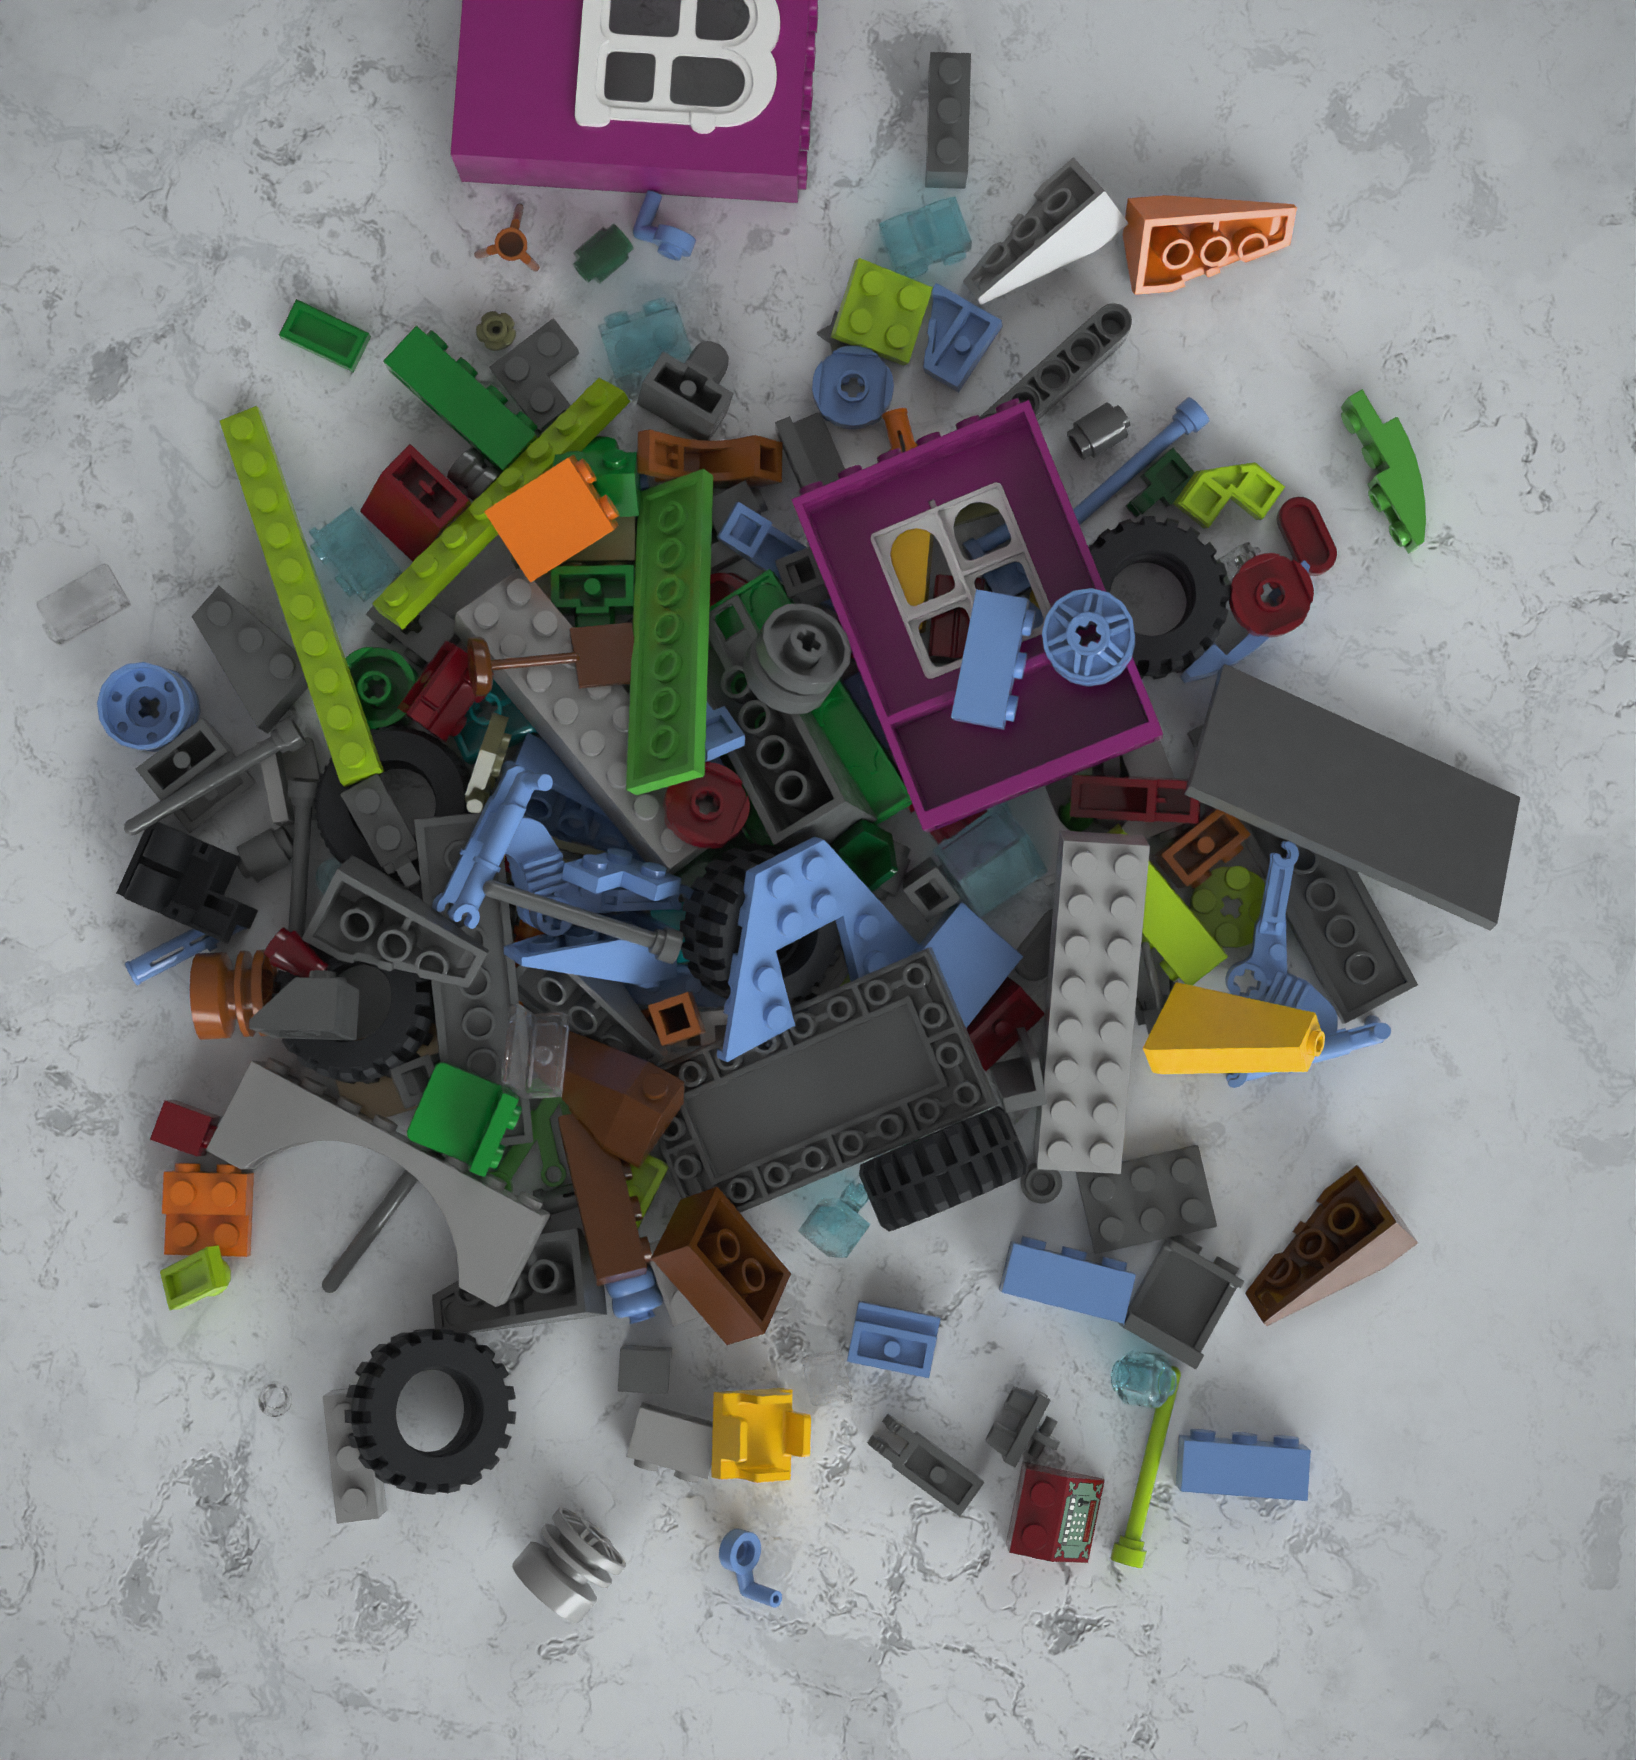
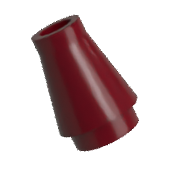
(293, 954)

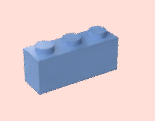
(992, 659)
(1067, 1279)
(1243, 1465)

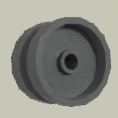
(796, 658)

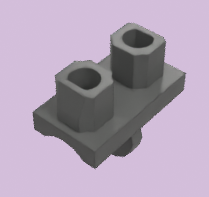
(1013, 1443)

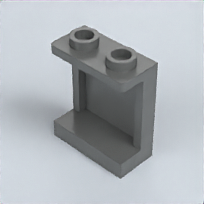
(1181, 1300)

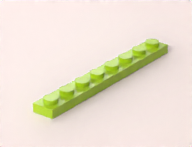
(473, 529)

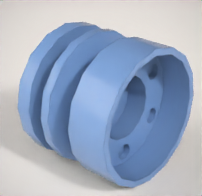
(1098, 661)
(126, 700)

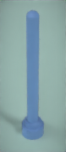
(1188, 418)

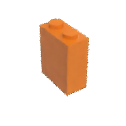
(553, 517)

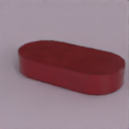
(1306, 535)

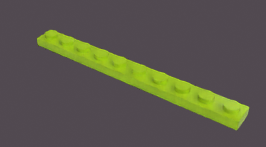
(301, 597)

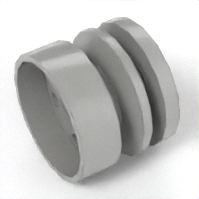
(562, 1573)

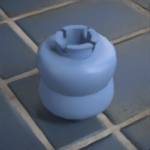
(635, 1297)

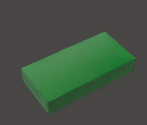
(324, 335)

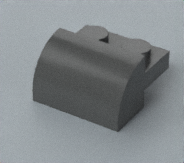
(188, 759)

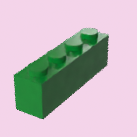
(460, 399)

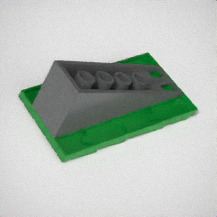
(799, 770)

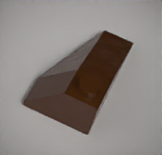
(619, 1097)
(1340, 1244)

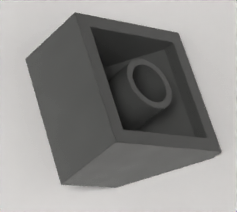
(311, 1009)

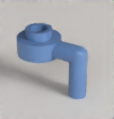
(671, 241)
(740, 1554)

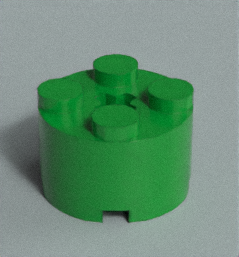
(393, 673)

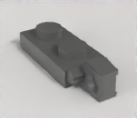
(384, 828)

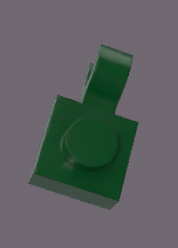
(1163, 481)

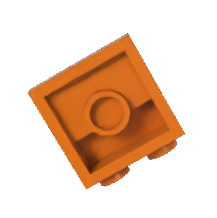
(207, 1209)

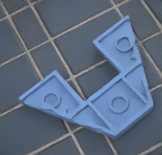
(782, 904)

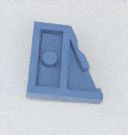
(956, 337)

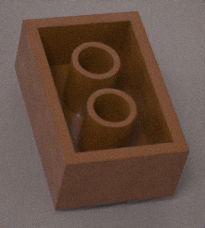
(721, 1266)

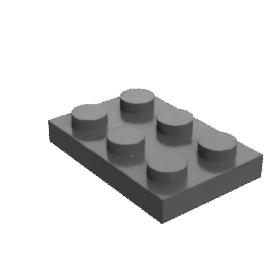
(1148, 1201)

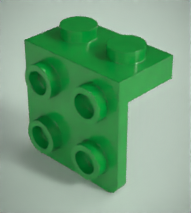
(464, 1117)

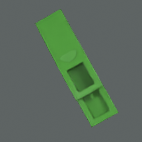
(1399, 484)

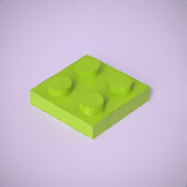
(881, 311)

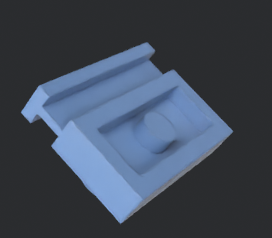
(893, 1339)

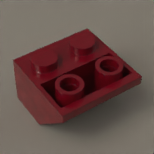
(413, 503)

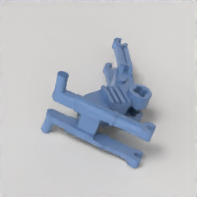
(532, 860)
(1278, 986)

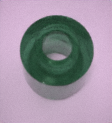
(602, 254)

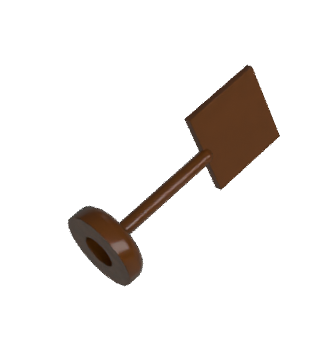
(599, 653)

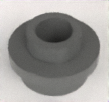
(1041, 1196)

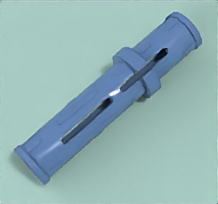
(143, 968)

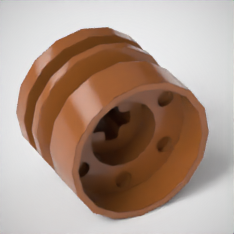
(228, 994)

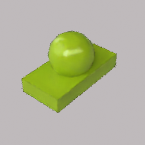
(195, 1278)

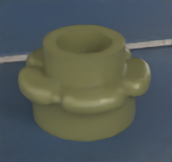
(500, 340)

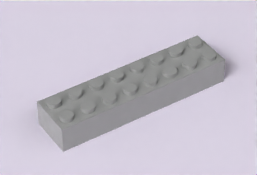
(580, 725)
(1091, 1000)

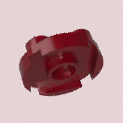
(1292, 604)
(714, 828)

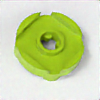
(1236, 884)

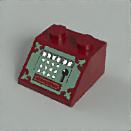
(1054, 1514)

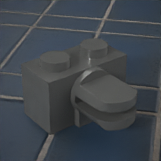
(689, 391)

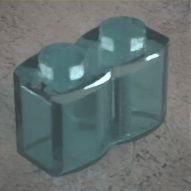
(925, 237)

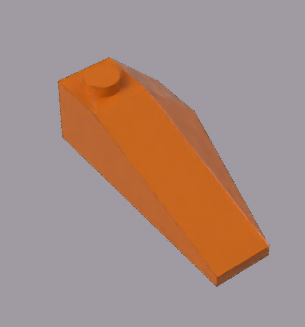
(1194, 236)

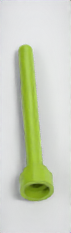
(1130, 1546)

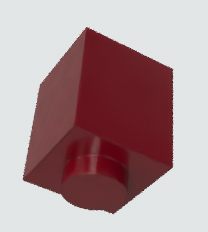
(185, 1127)

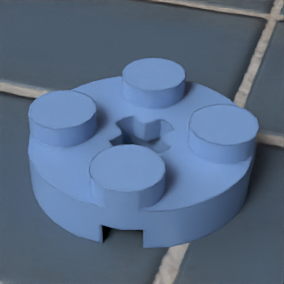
(836, 371)

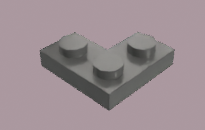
(527, 372)

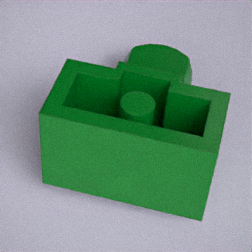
(614, 473)
(593, 592)

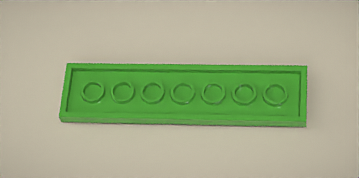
(670, 634)

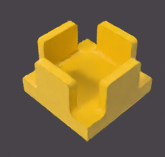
(757, 1434)

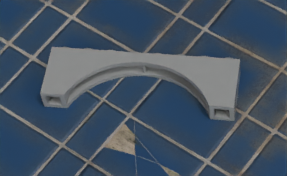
(487, 1223)

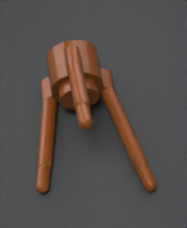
(510, 243)

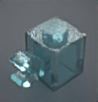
(835, 1222)

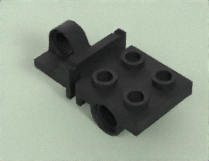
(185, 882)

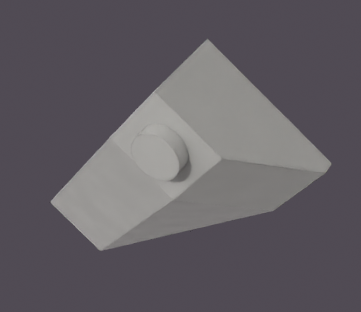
(1063, 225)

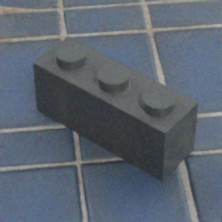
(948, 120)

